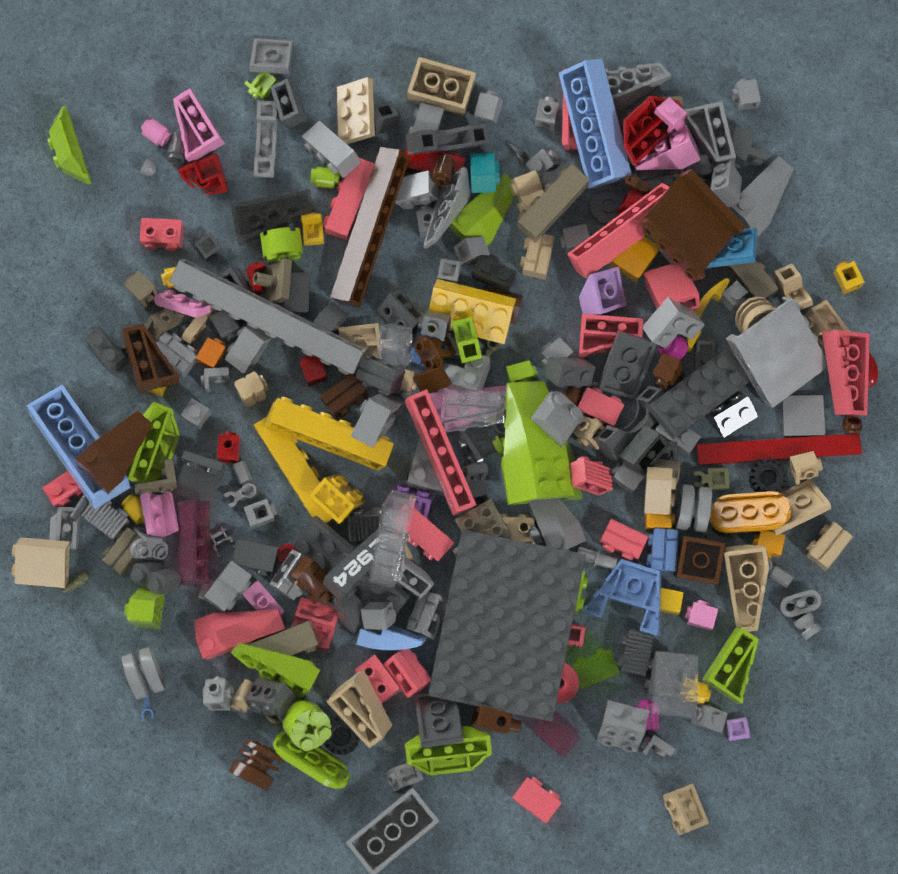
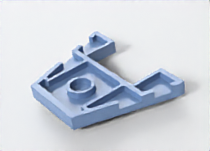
(632, 586)

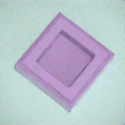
(737, 729)

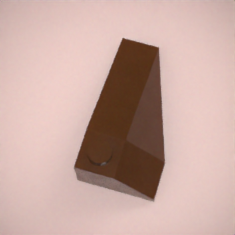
(111, 454)

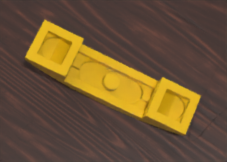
(714, 293)

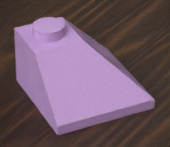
(602, 292)

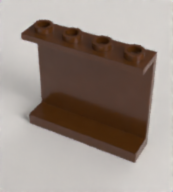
(691, 224)

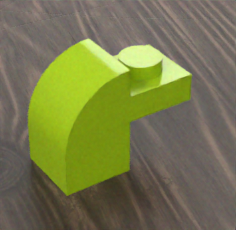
(466, 340)

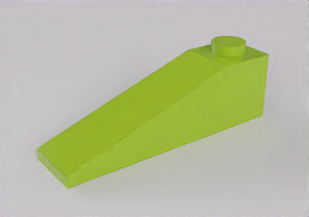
(484, 213)
(278, 667)

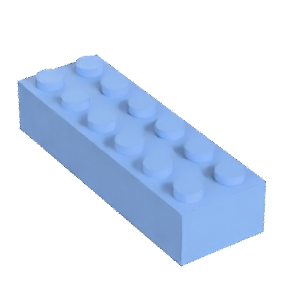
(595, 123)
(69, 436)

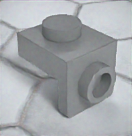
(543, 161)
(710, 718)

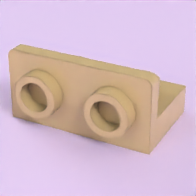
(824, 318)
(685, 809)

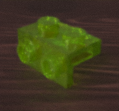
(595, 668)

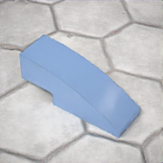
(389, 639)

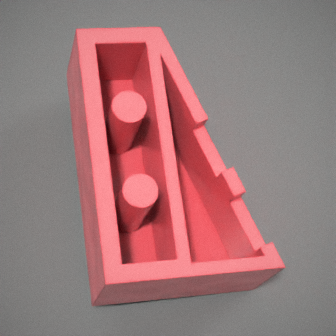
(599, 332)

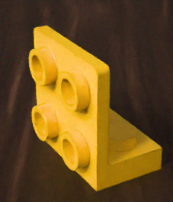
(337, 497)

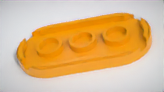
(750, 512)

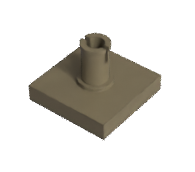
(275, 281)

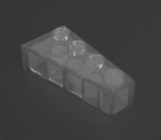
(392, 539)

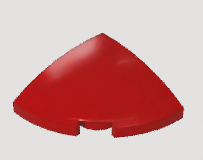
(206, 174)

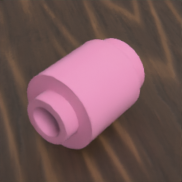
(156, 132)

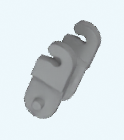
(222, 531)

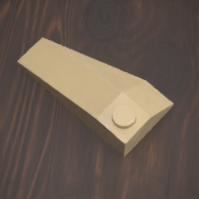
(747, 578)

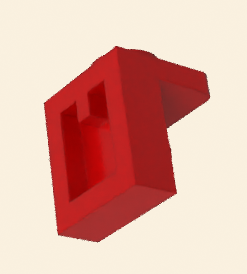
(252, 269)

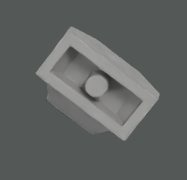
(63, 528)

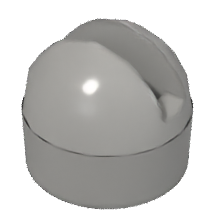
(148, 168)

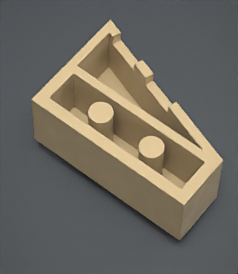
(361, 709)

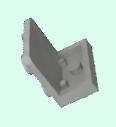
(623, 726)

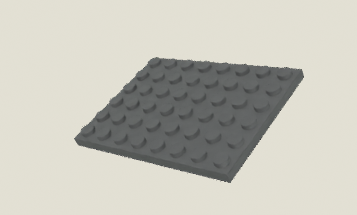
(507, 625)

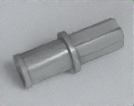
(597, 558)

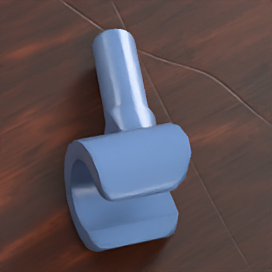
(147, 707)

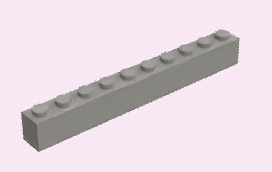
(267, 316)

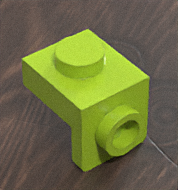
(261, 85)

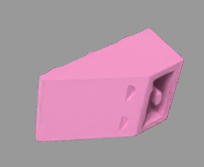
(673, 152)

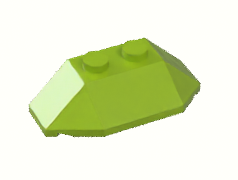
(67, 148)
(157, 446)
(450, 757)

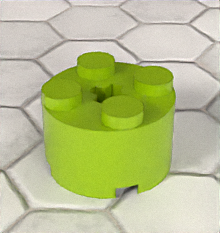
(281, 244)
(307, 725)

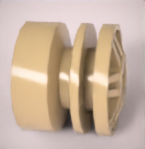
(752, 311)

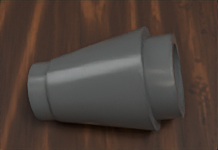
(176, 150)

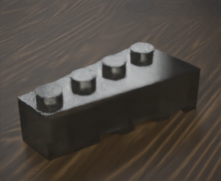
(269, 213)

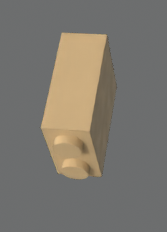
(41, 562)

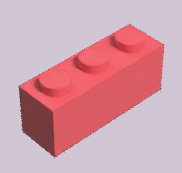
(428, 537)

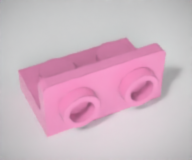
(159, 514)

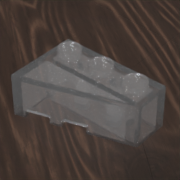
(471, 408)

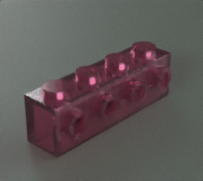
(193, 542)

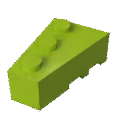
(145, 609)
(732, 665)

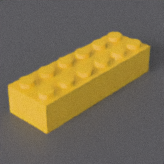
(326, 433)

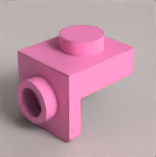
(671, 114)

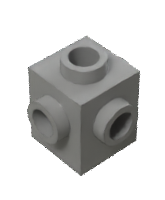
(217, 694)

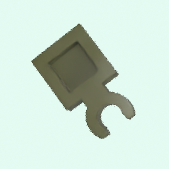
(715, 478)

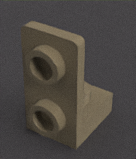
(163, 321)
(164, 486)

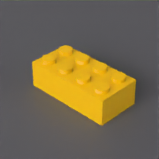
(488, 310)

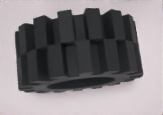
(768, 465)
(341, 749)

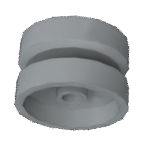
(697, 508)
(140, 674)

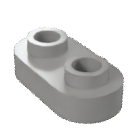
(799, 603)

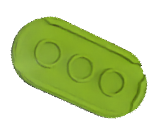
(315, 762)

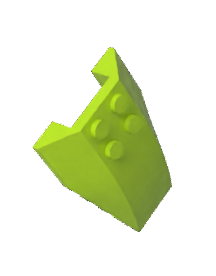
(532, 460)

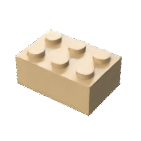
(441, 86)

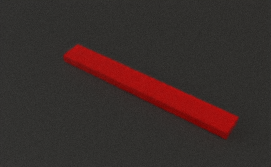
(778, 449)

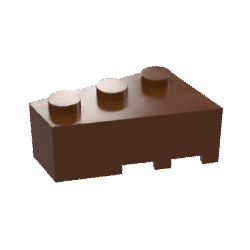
(147, 361)

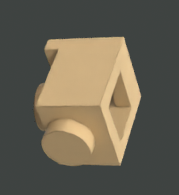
(804, 466)

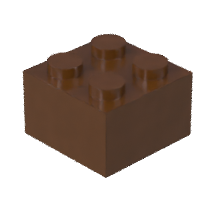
(701, 560)

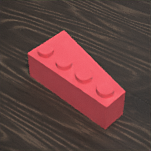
(848, 370)

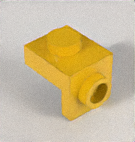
(312, 229)

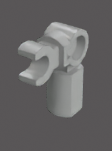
(244, 478)
(779, 574)

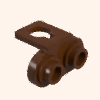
(431, 353)

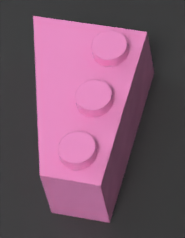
(196, 127)

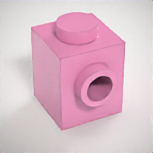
(701, 615)

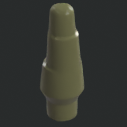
(78, 580)

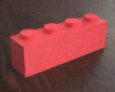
(348, 201)

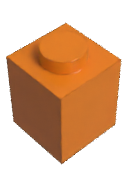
(211, 353)

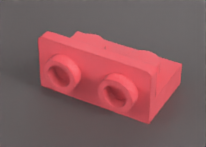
(62, 490)

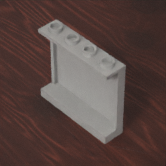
(779, 353)

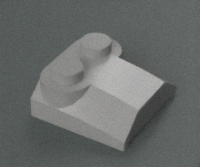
(557, 416)

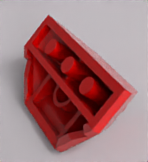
(644, 129)

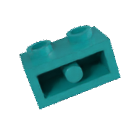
(484, 172)

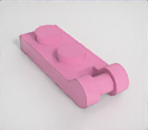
(181, 303)

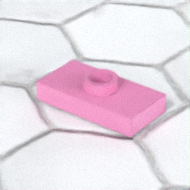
(261, 599)

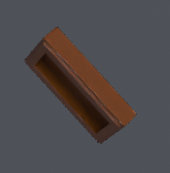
(432, 380)

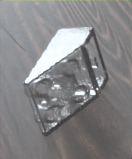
(675, 685)

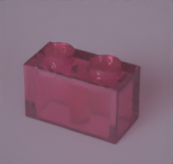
(557, 734)

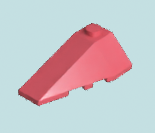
(225, 630)

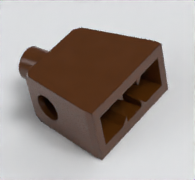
(485, 719)

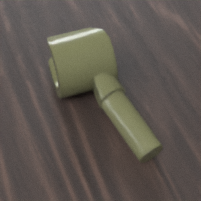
(490, 350)

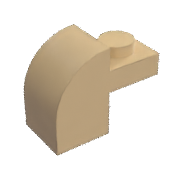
(791, 285)

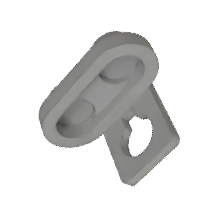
(148, 546)

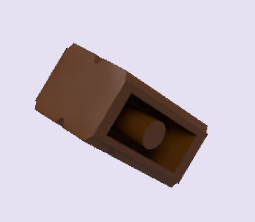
(668, 372)
(344, 395)
(310, 577)

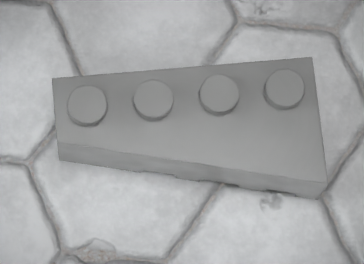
(377, 417)

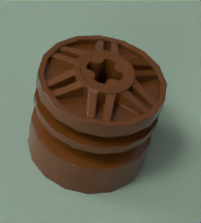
(256, 764)

